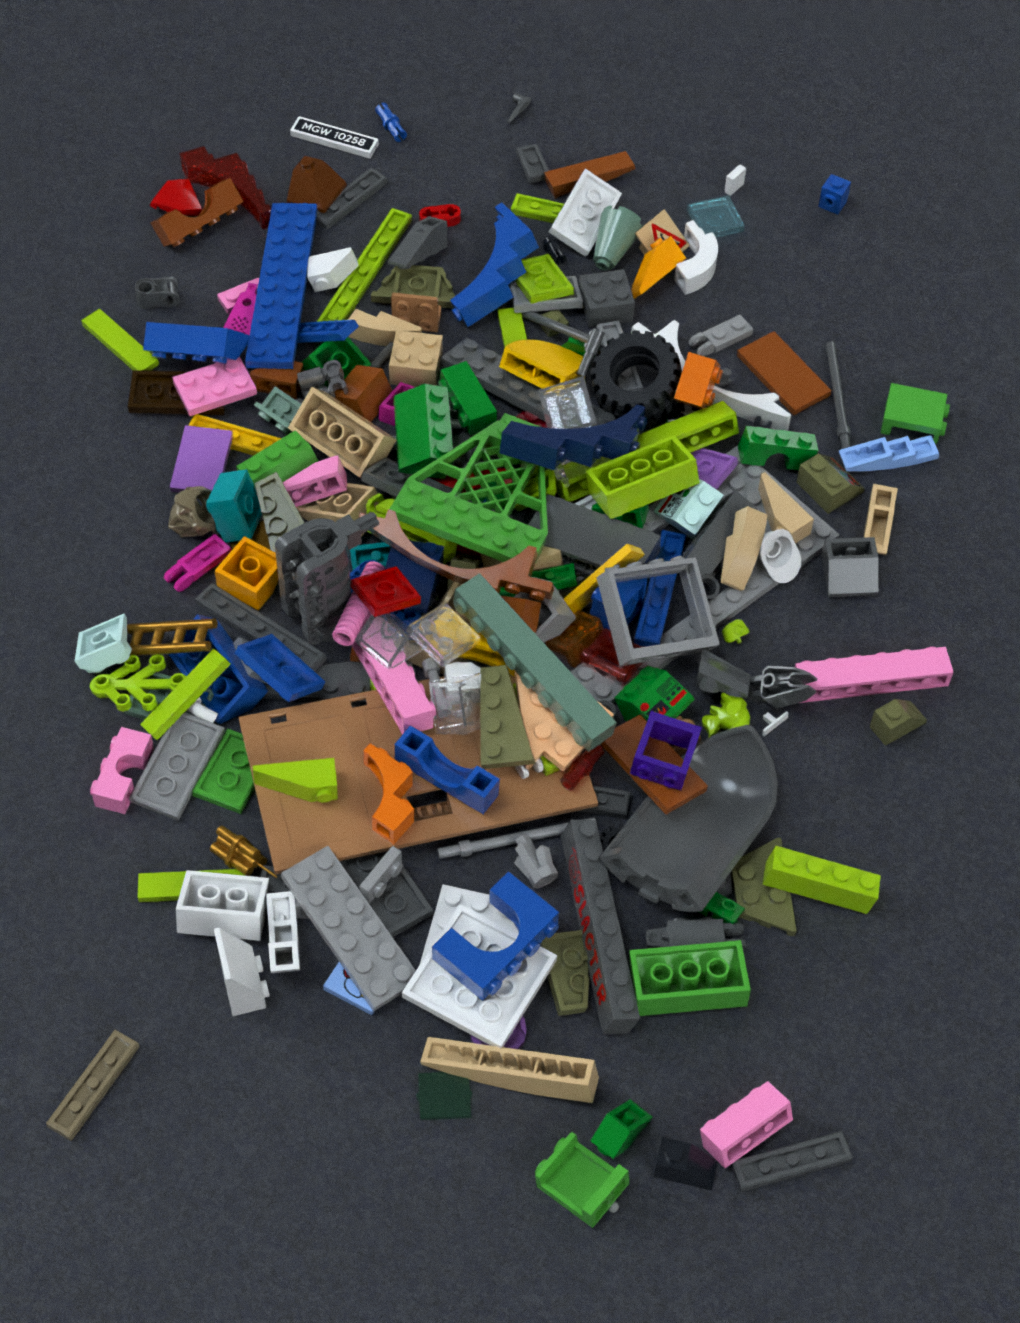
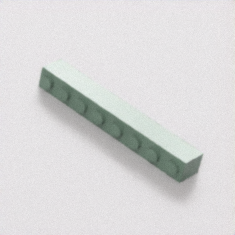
(534, 663)

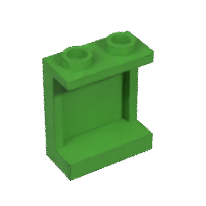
(915, 410)
(580, 1180)

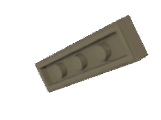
(92, 1085)

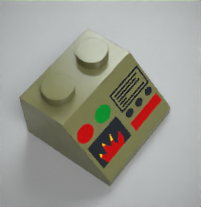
(827, 482)

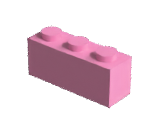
(746, 1124)

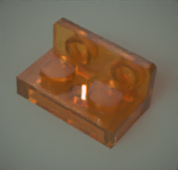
(576, 637)

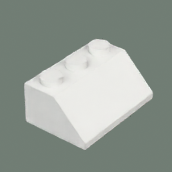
(222, 902)

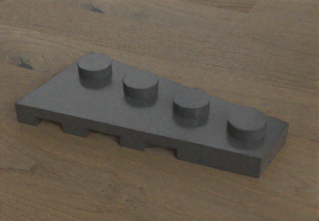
(340, 679)

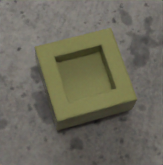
(557, 316)

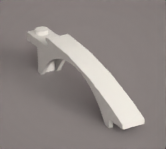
(745, 405)

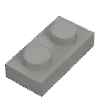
(376, 881)

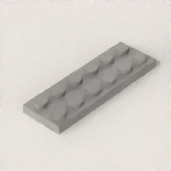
(349, 927)

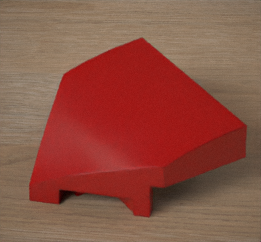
(177, 195)

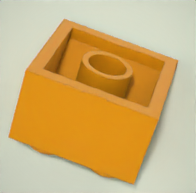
(248, 573)

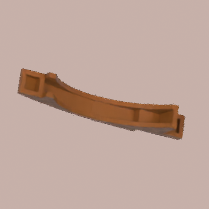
(512, 574)

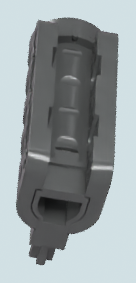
(317, 571)

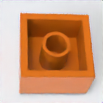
(698, 381)

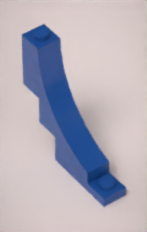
(491, 286)

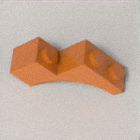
(396, 778)

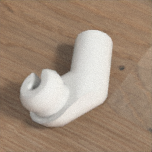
(202, 712)

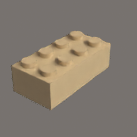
(341, 432)

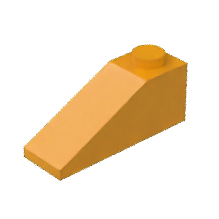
(656, 264)

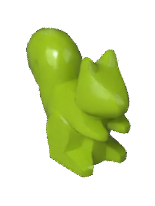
(730, 715)

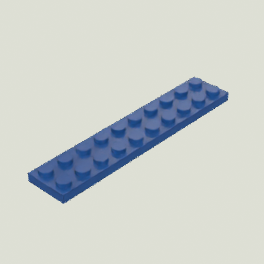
(281, 286)

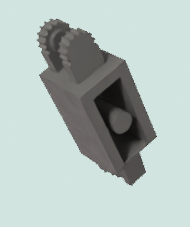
(690, 932)

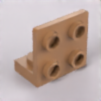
(417, 310)

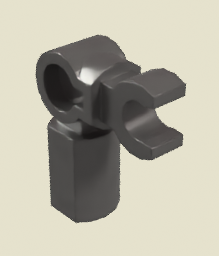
(331, 372)

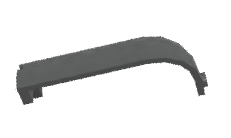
(696, 846)

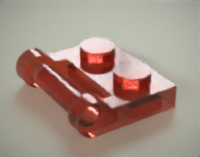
(605, 647)

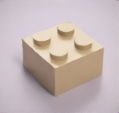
(415, 358)

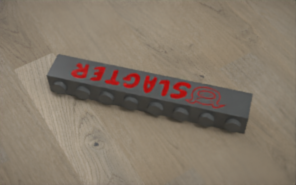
(600, 928)

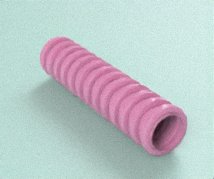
(354, 612)

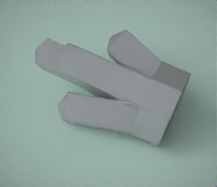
(535, 863)

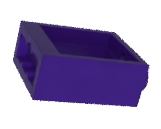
(672, 732)

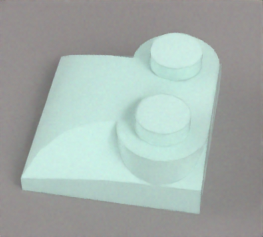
(103, 645)

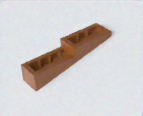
(606, 168)

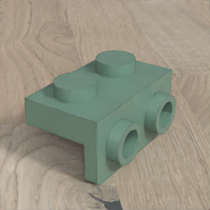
(279, 408)

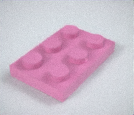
(214, 386)

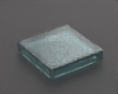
(716, 216)

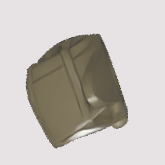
(188, 516)

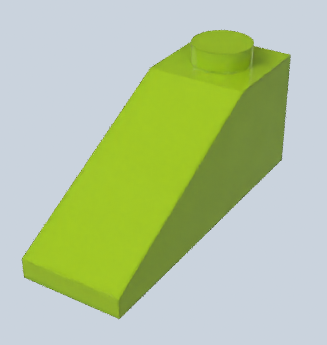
(305, 779)

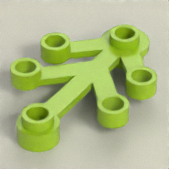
(107, 685)

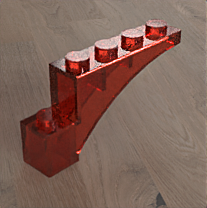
(205, 170)

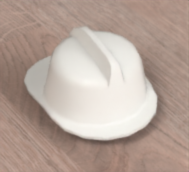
(780, 555)

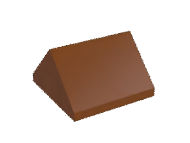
(366, 391)

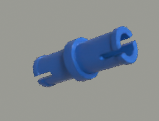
(391, 122)

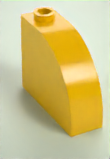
(540, 362)

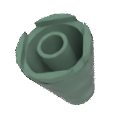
(615, 236)

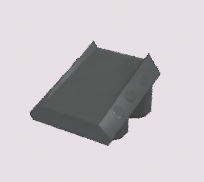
(721, 676)

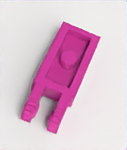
(197, 562)

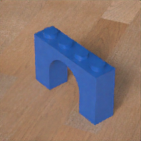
(485, 970)

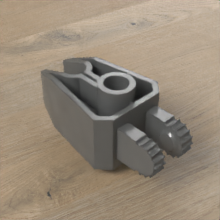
(782, 686)

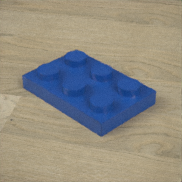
(279, 667)

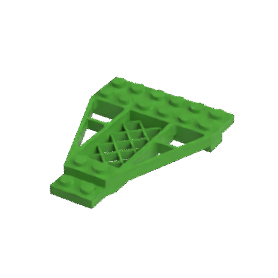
(474, 523)

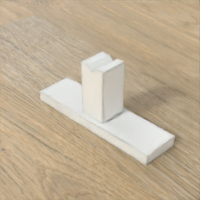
(773, 722)

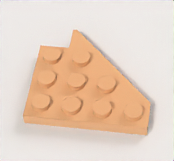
(544, 731)

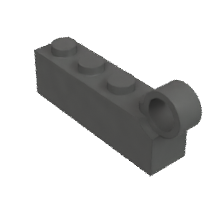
(711, 540)

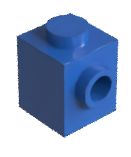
(834, 194)

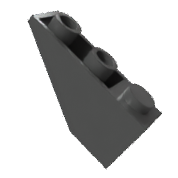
(422, 241)

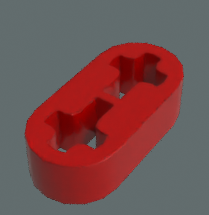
(442, 212)

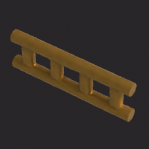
(177, 644)

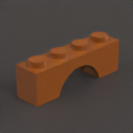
(218, 200)

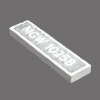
(334, 137)

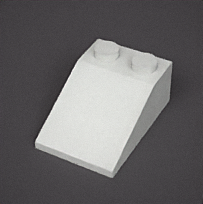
(241, 973)

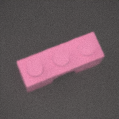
(127, 751)

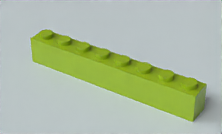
(692, 430)

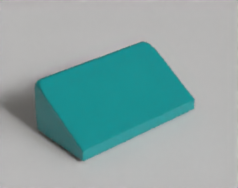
(375, 551)

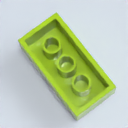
(642, 476)

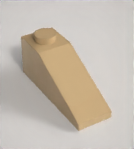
(783, 510)

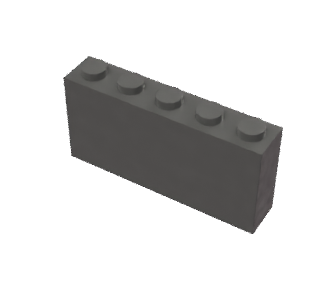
(591, 537)

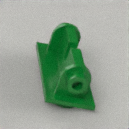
(723, 909)

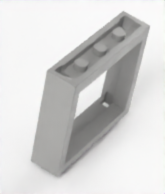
(696, 601)

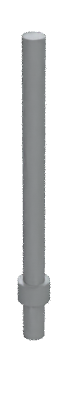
(466, 848)

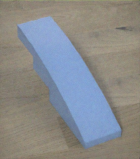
(888, 455)

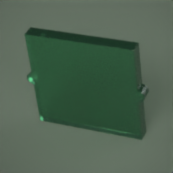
(443, 1096)

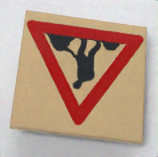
(658, 227)

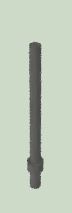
(843, 430)

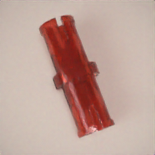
(581, 767)

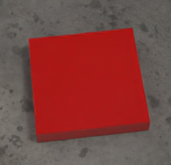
(385, 591)

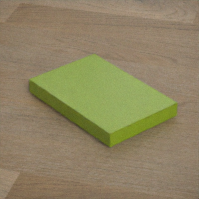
(543, 280)

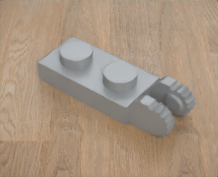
(721, 336)

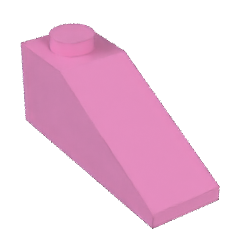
(317, 481)

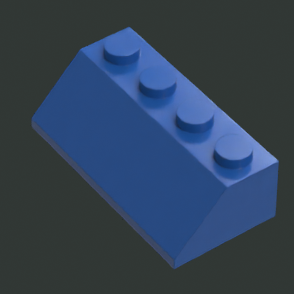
(194, 341)
(233, 689)

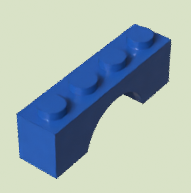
(471, 786)

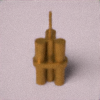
(238, 852)

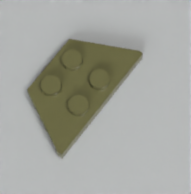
(416, 281)
(761, 902)

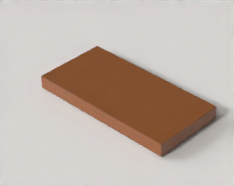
(784, 373)
(623, 747)

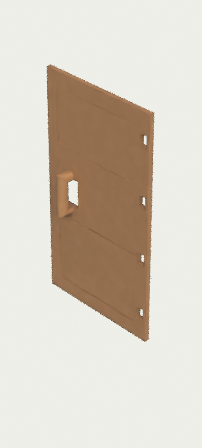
(345, 825)

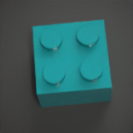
(234, 505)

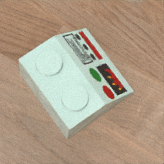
(690, 508)

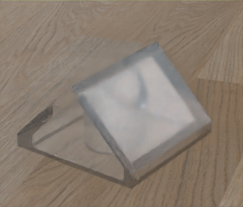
(387, 640)
(456, 704)

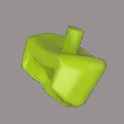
(734, 630)

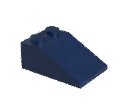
(421, 578)

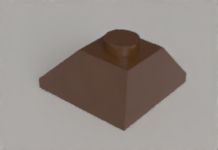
(315, 183)

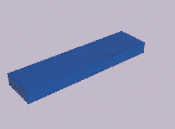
(326, 330)

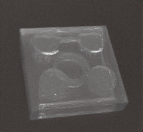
(443, 634)

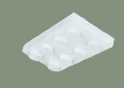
(580, 215)

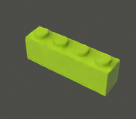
(821, 879)

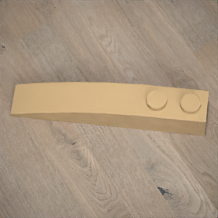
(514, 1069)

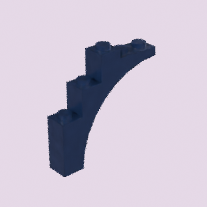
(580, 445)

